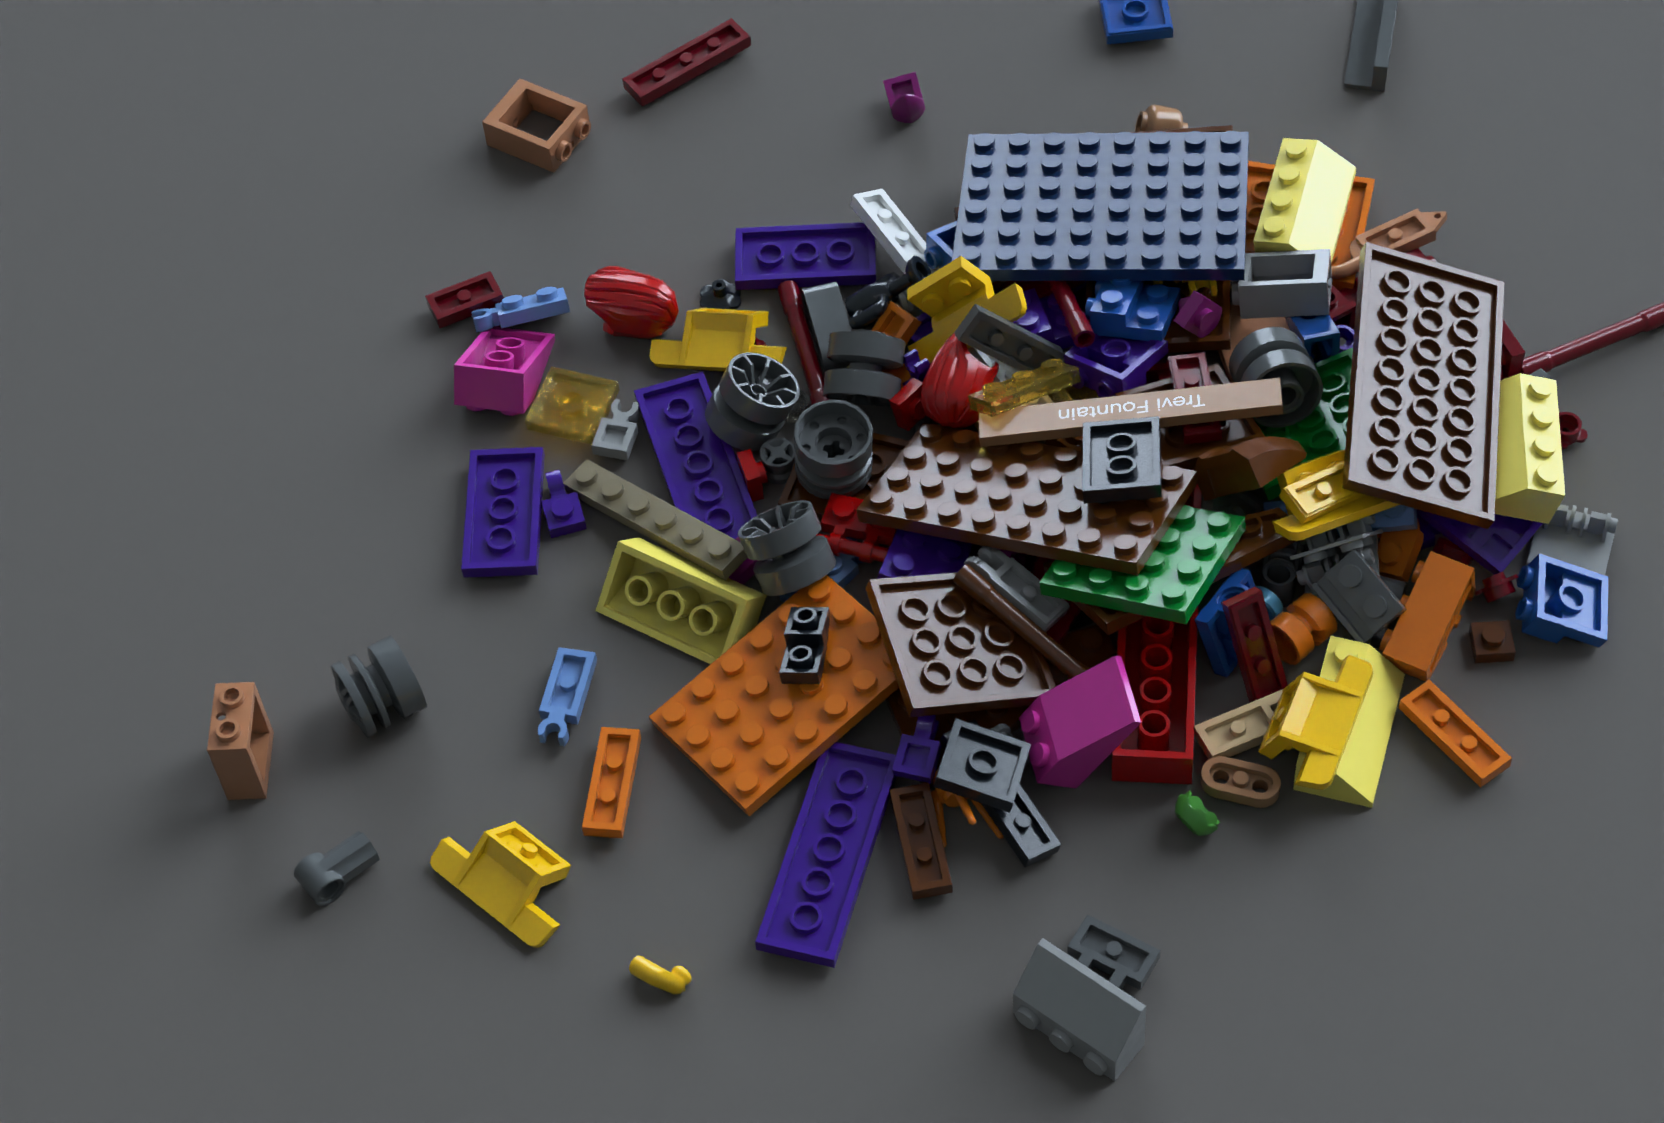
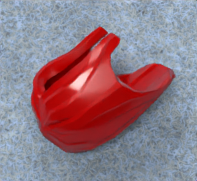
(631, 302)
(949, 382)

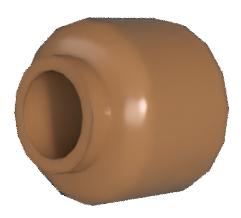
(1159, 118)

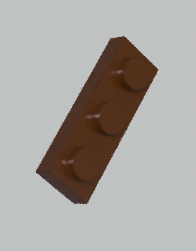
(921, 841)

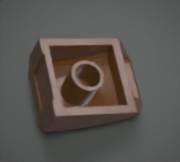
(1246, 465)

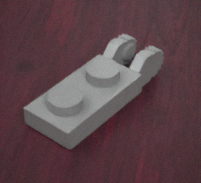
(1018, 587)

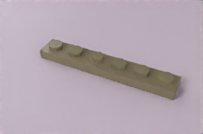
(656, 519)

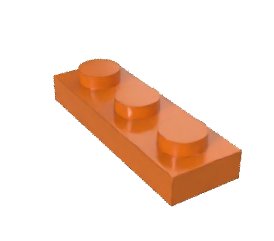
(1455, 733)
(611, 782)

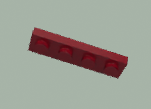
(686, 62)

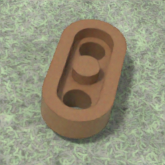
(1241, 780)

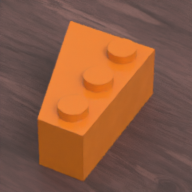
(1430, 615)

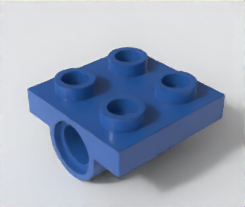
(1213, 624)

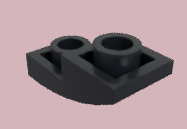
(805, 645)

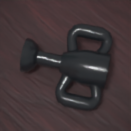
(873, 299)

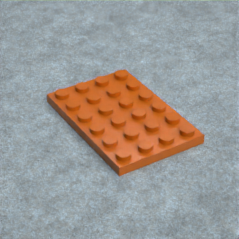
(761, 733)

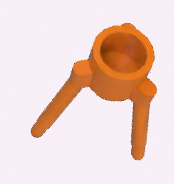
(952, 800)

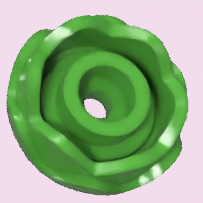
(1195, 815)

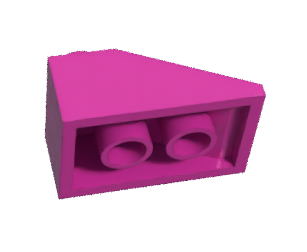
(502, 370)
(1080, 724)

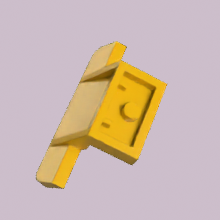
(950, 296)
(713, 339)
(1293, 530)
(1318, 720)
(505, 878)

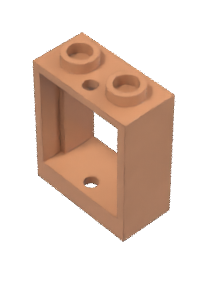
(513, 109)
(240, 742)

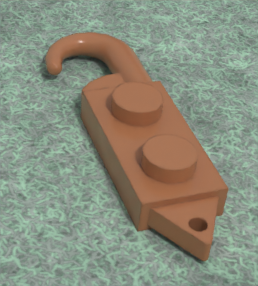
(1399, 234)

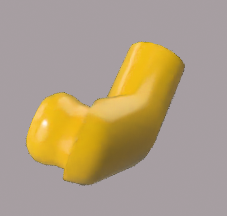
(654, 975)

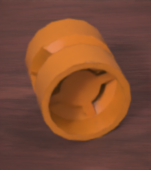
(1302, 627)

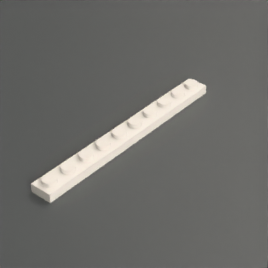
(903, 243)

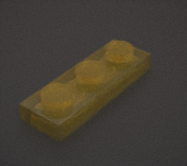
(1024, 387)

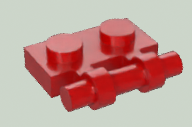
(842, 522)

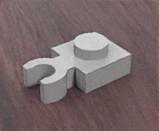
(617, 435)

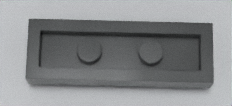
(1005, 340)

